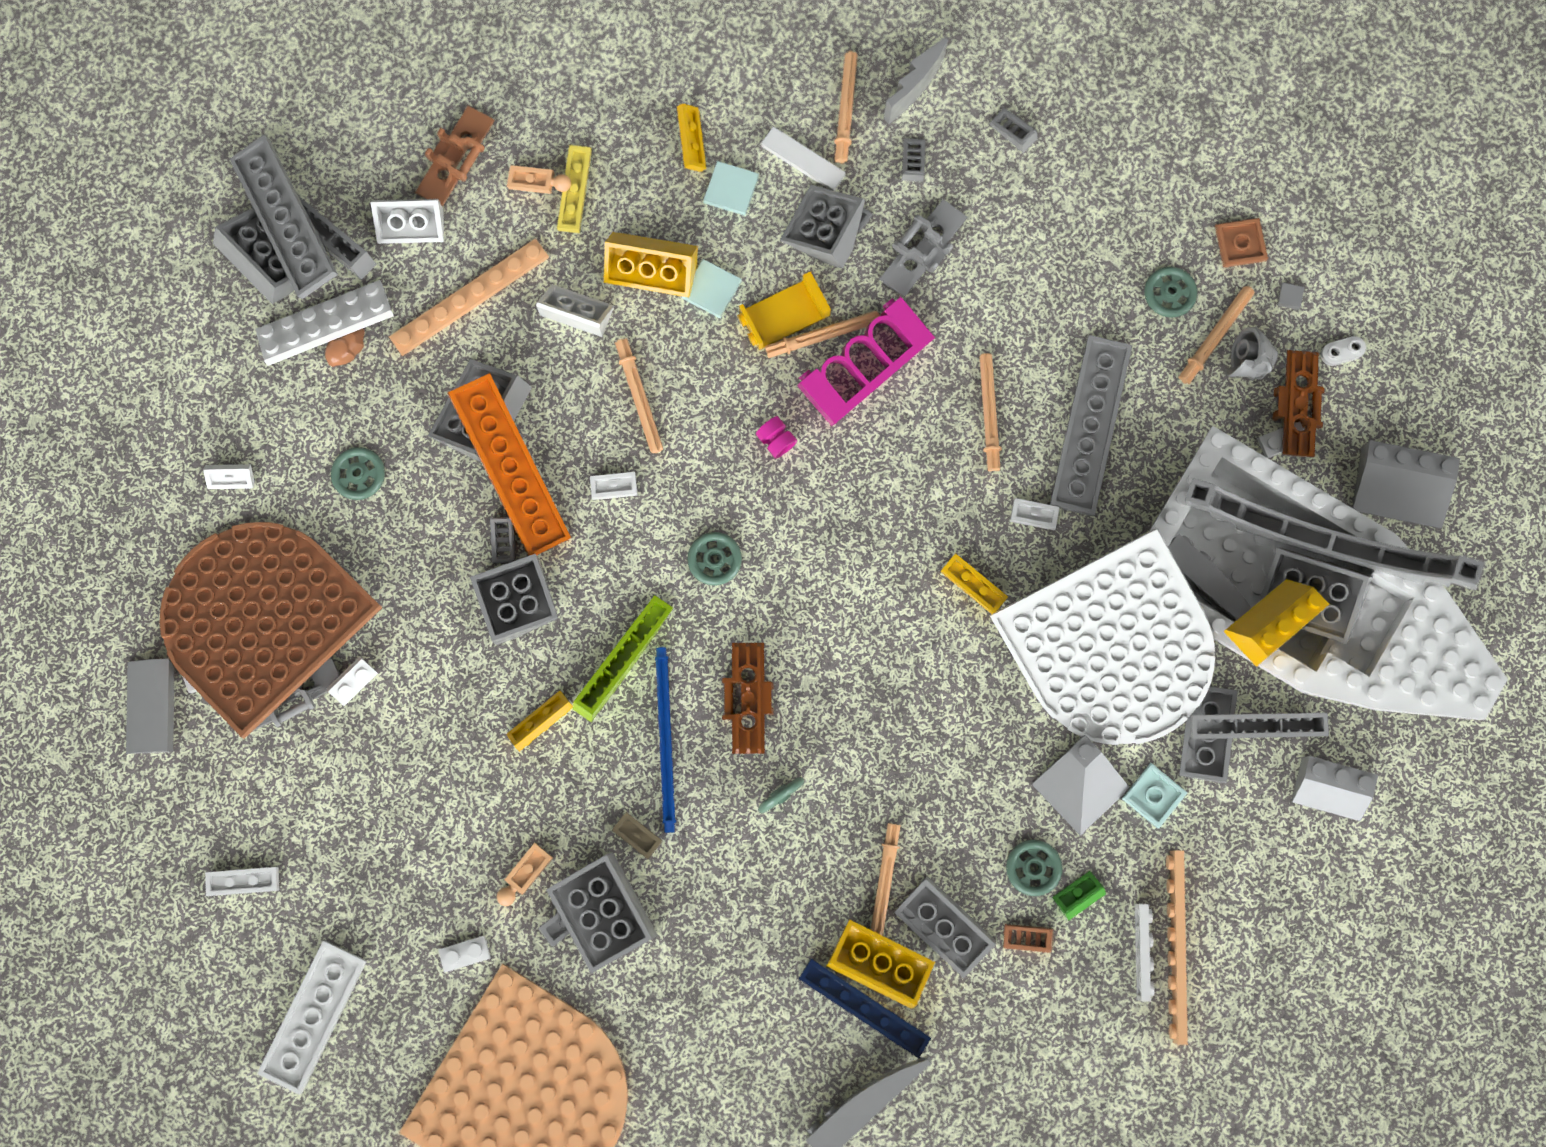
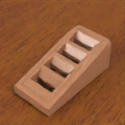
(1029, 929)

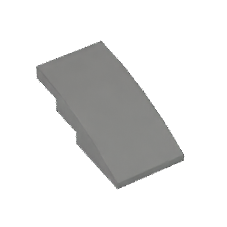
(911, 87)

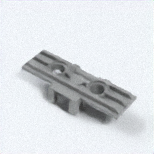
(928, 252)
(322, 679)

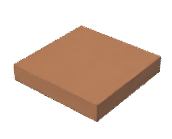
(1241, 242)

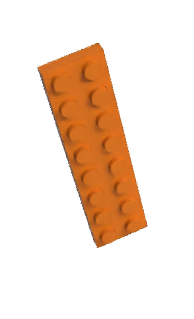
(509, 465)

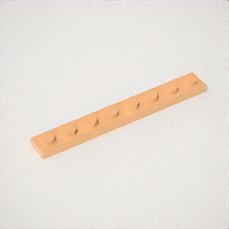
(469, 297)
(1177, 956)

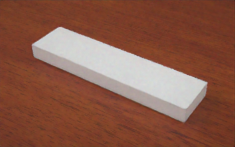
(803, 159)

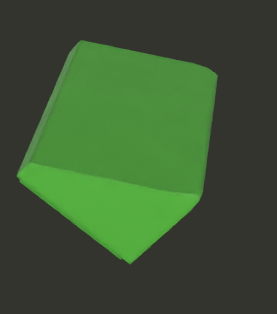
(1079, 895)

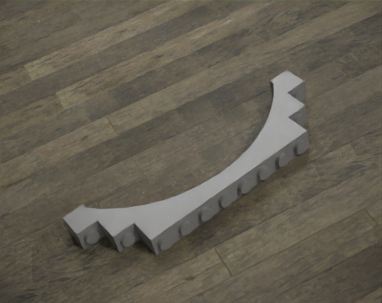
(1386, 558)

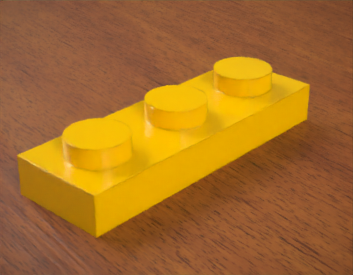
(691, 137)
(974, 584)
(539, 720)

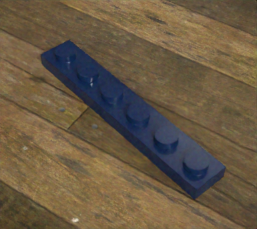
(865, 1008)

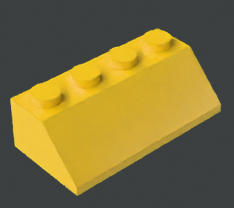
(650, 264)
(1275, 619)
(880, 964)

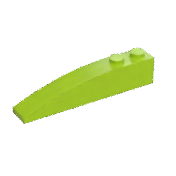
(621, 659)

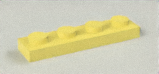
(573, 199)

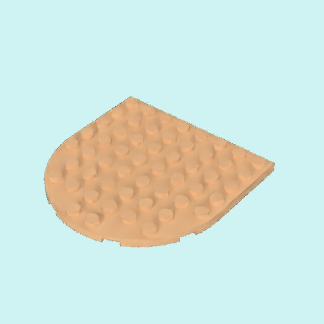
(523, 1077)

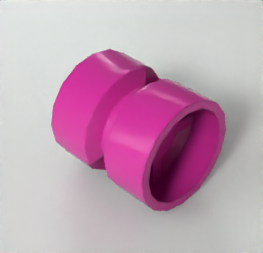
(776, 437)

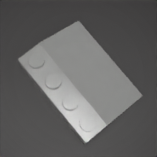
(252, 253)
(448, 426)
(1405, 483)
(1339, 586)
(602, 912)

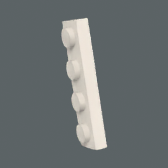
(1144, 962)

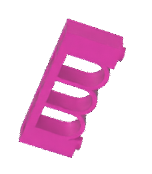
(908, 329)

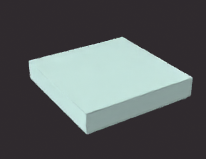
(731, 188)
(713, 288)
(1154, 795)

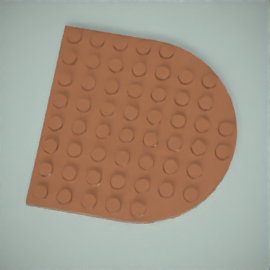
(257, 617)

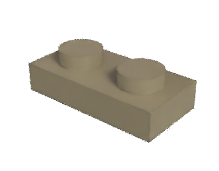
(637, 835)

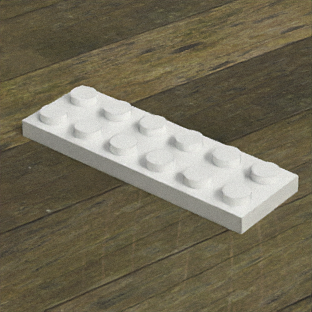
(323, 322)
(312, 1017)

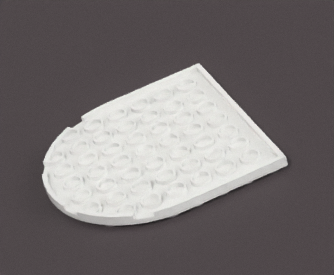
(1115, 645)

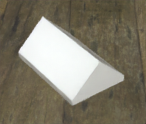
(408, 221)
(575, 310)

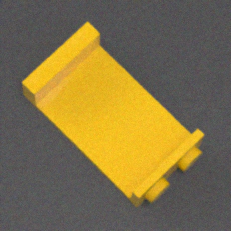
(785, 312)

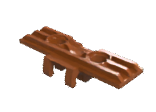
(1294, 404)
(754, 698)

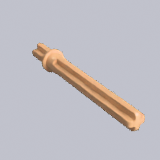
(846, 106)
(821, 334)
(627, 360)
(1196, 363)
(990, 417)
(885, 878)

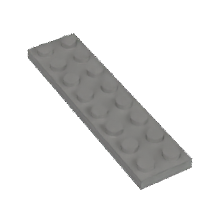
(283, 217)
(1091, 425)

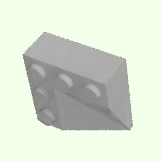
(514, 598)

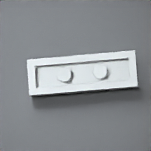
(242, 881)

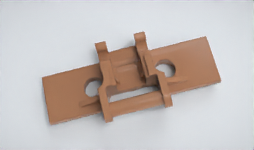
(451, 151)

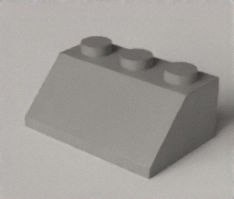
(1334, 788)

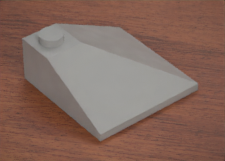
(825, 225)
(1081, 785)

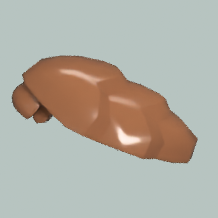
(345, 348)

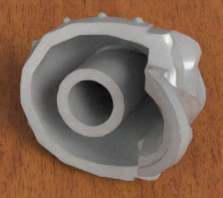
(1252, 355)

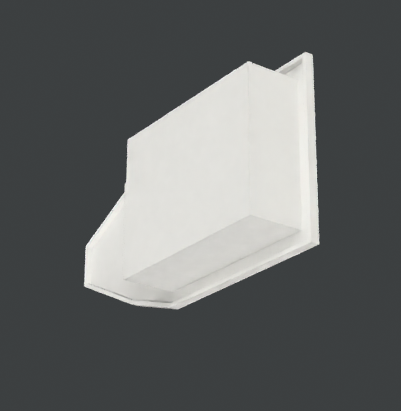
(1410, 639)

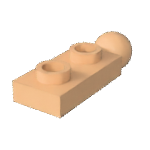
(536, 180)
(524, 874)

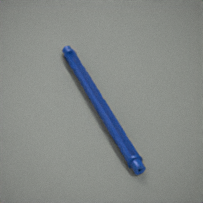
(665, 740)

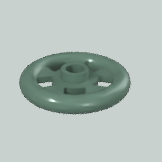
(1176, 275)
(342, 462)
(718, 576)
(781, 795)
(1023, 884)

